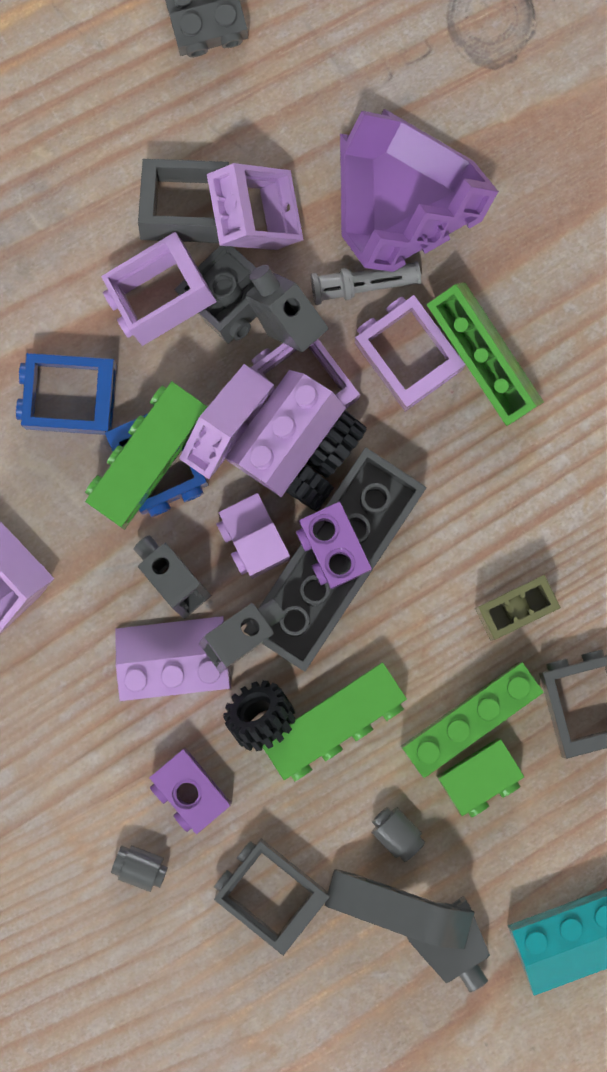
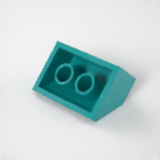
(563, 942)

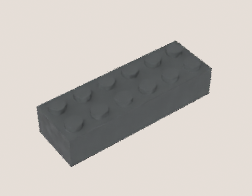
(377, 504)

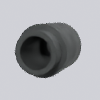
(397, 833)
(139, 868)

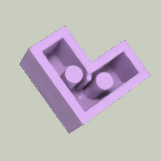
(254, 537)

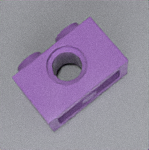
(210, 800)

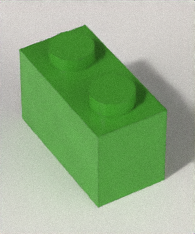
(481, 777)

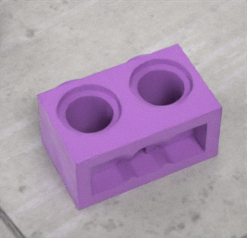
(342, 542)

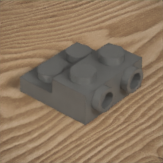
(206, 25)
(228, 279)

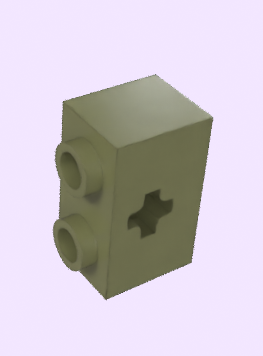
(517, 608)

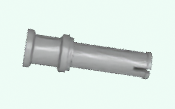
(347, 284)

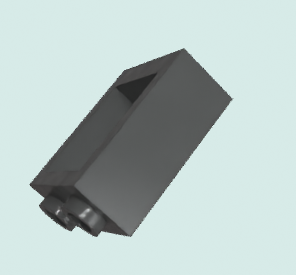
(187, 228)
(559, 669)
(300, 919)

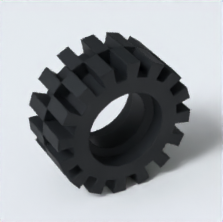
(337, 444)
(310, 488)
(269, 726)

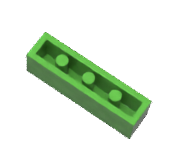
(485, 353)
(146, 456)
(472, 719)
(336, 720)

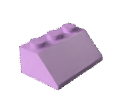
(286, 431)
(20, 578)
(166, 660)

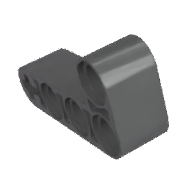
(399, 910)

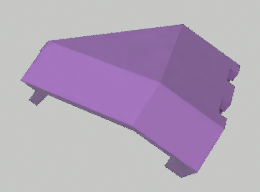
(404, 191)

